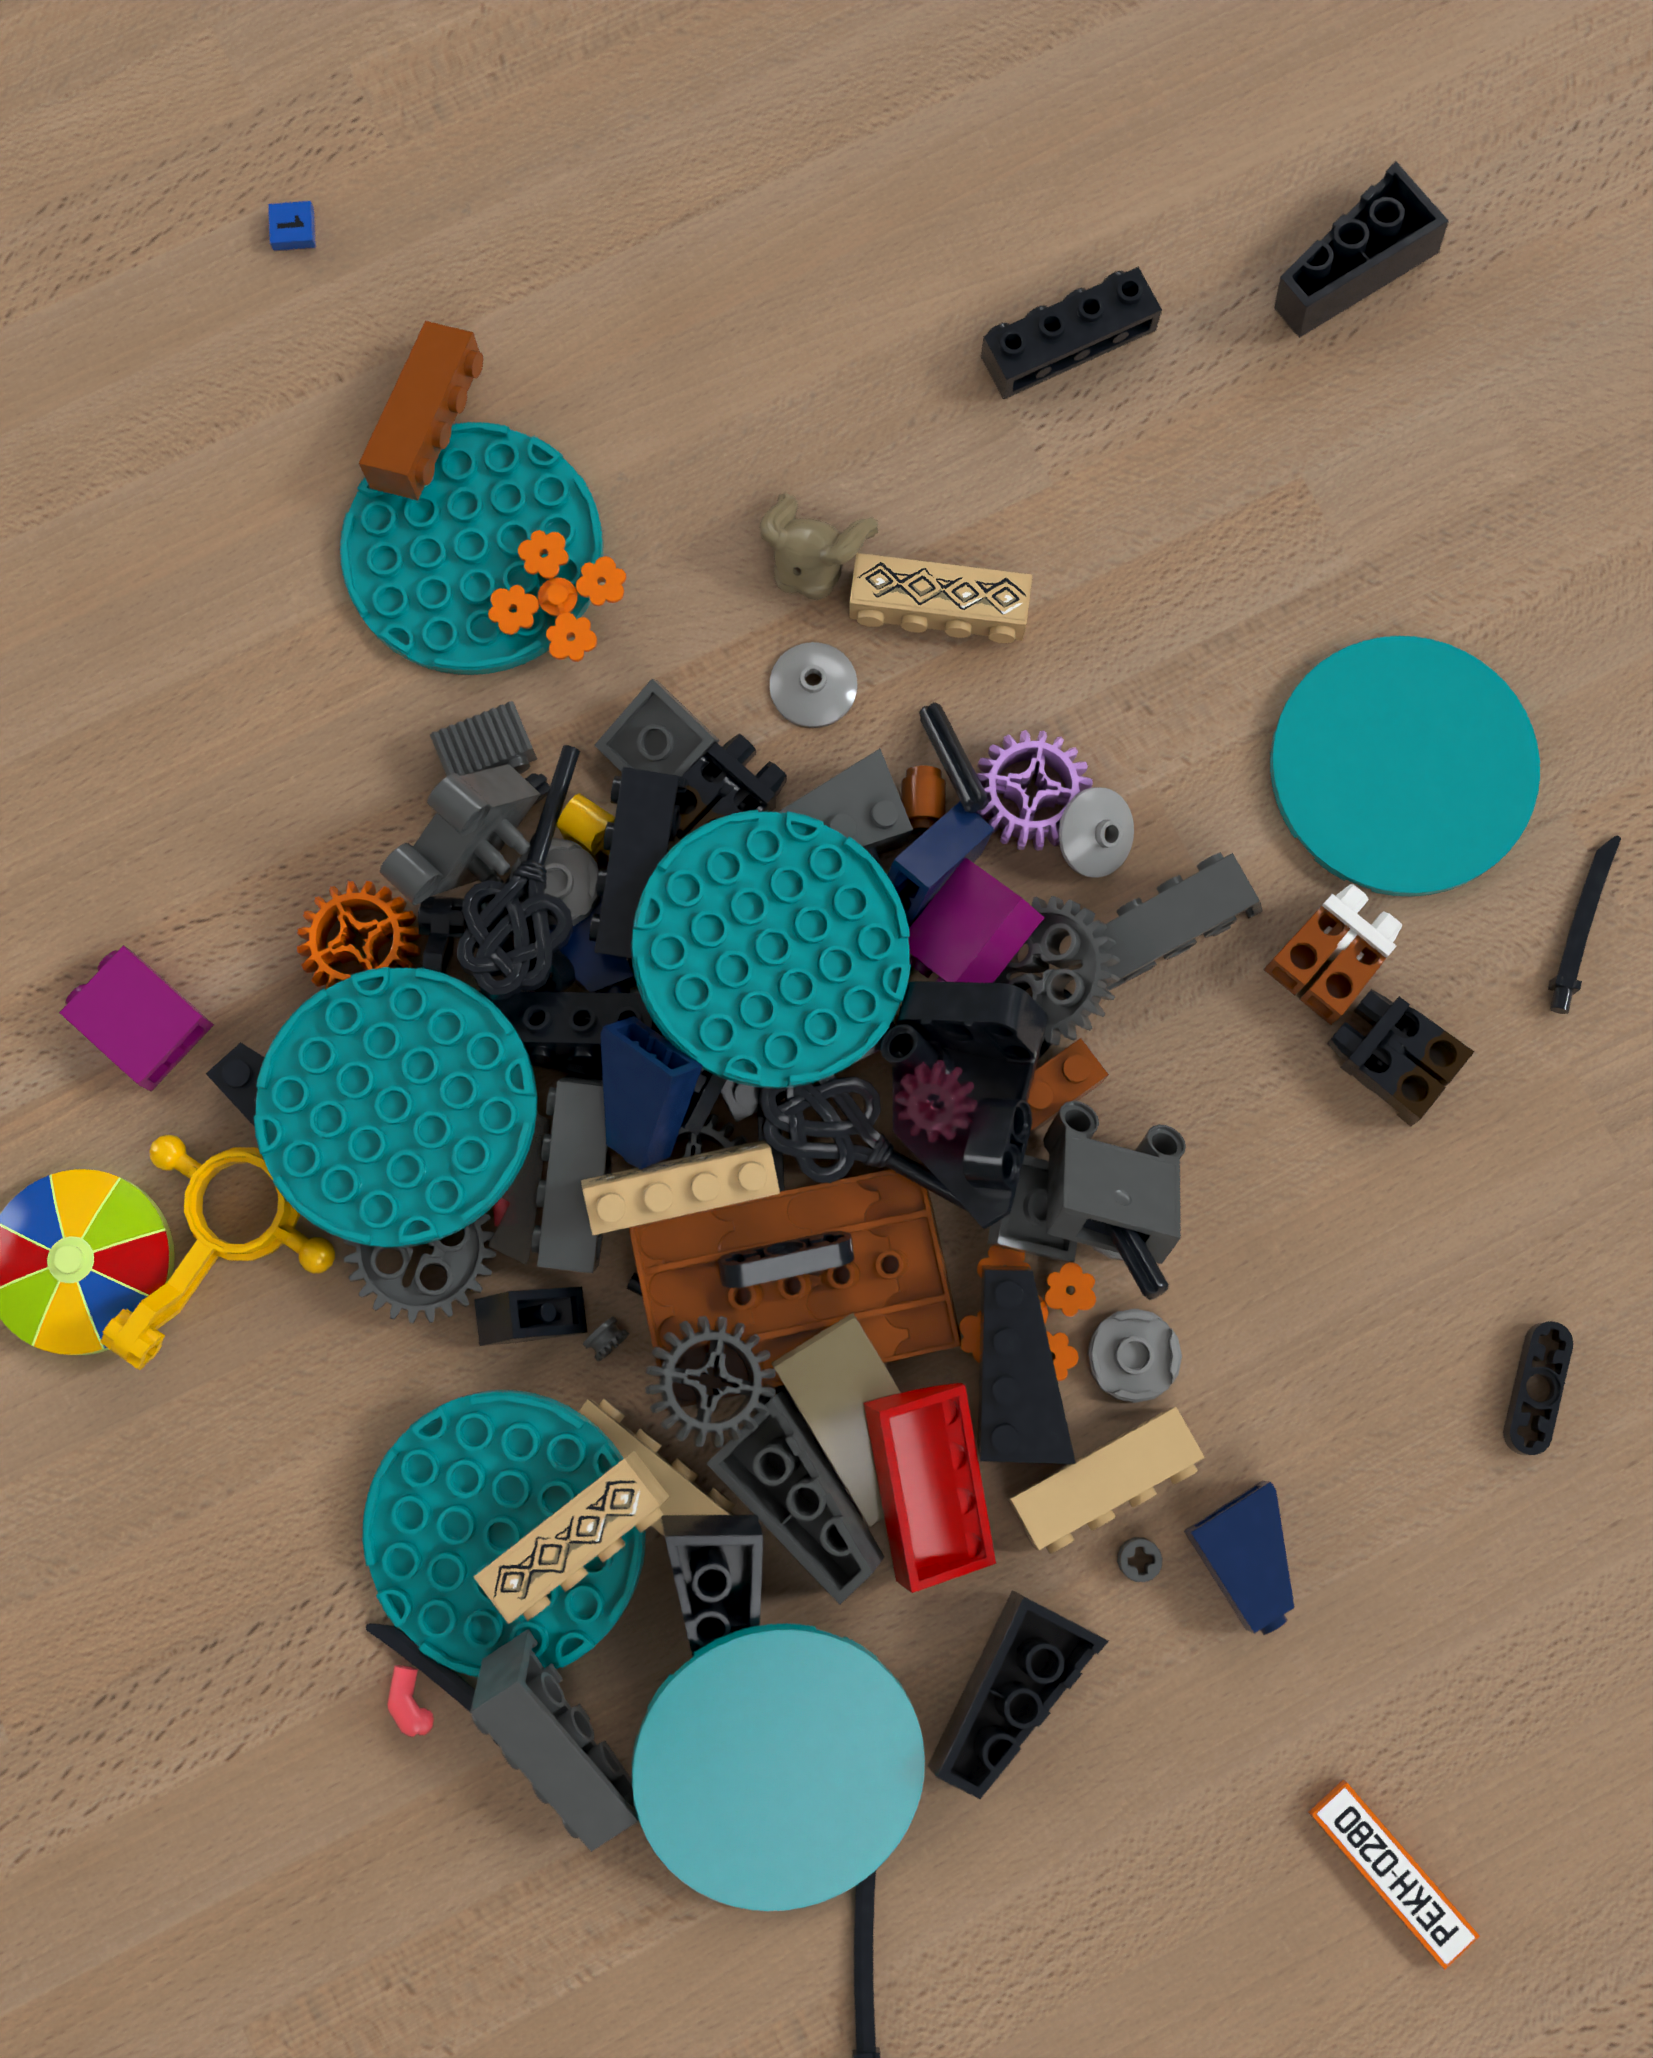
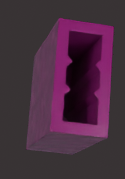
(970, 928)
(135, 1018)

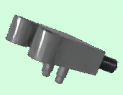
(465, 836)

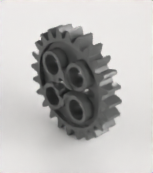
(1090, 979)
(459, 1262)

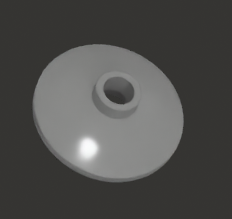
(817, 704)
(1084, 828)

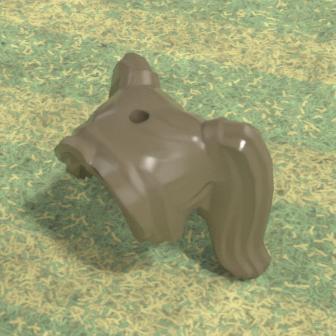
(811, 546)

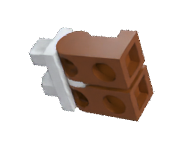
(1343, 939)

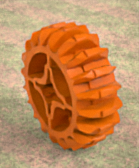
(375, 932)

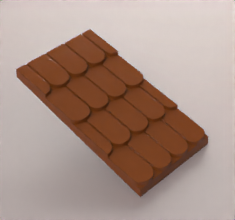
(891, 1286)

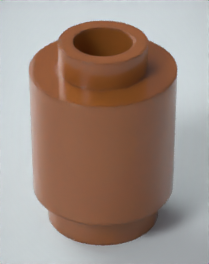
(923, 796)

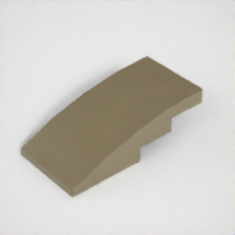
(829, 1384)

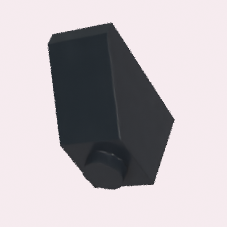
(530, 1315)

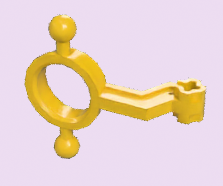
(136, 1334)

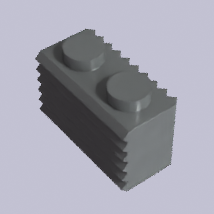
(485, 742)

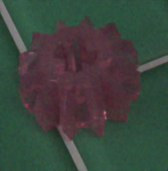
(950, 1091)

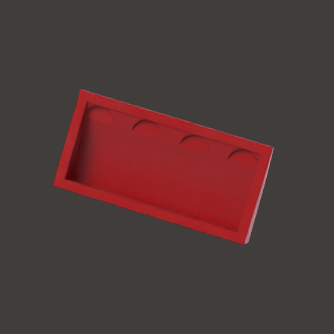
(930, 1485)

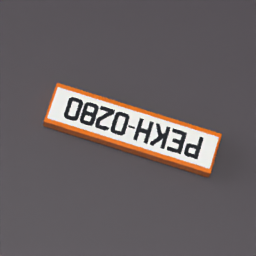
(1394, 1874)

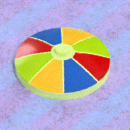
(77, 1256)

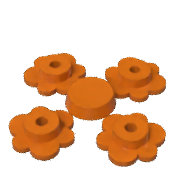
(557, 596)
(1055, 1297)

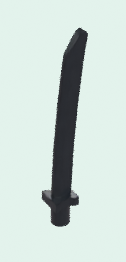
(1566, 981)
(440, 1674)
(863, 1970)

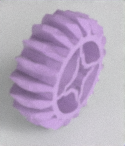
(1015, 787)

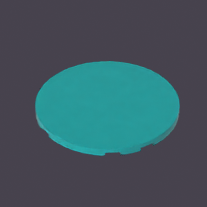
(432, 563)
(1405, 766)
(770, 949)
(395, 1107)
(462, 1495)
(777, 1767)

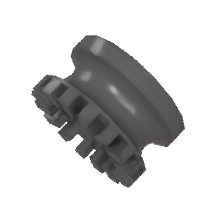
(604, 1337)
(1128, 1550)

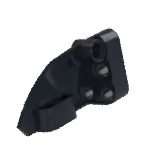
(996, 1042)

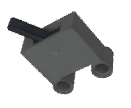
(1115, 1194)

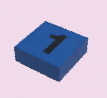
(292, 225)

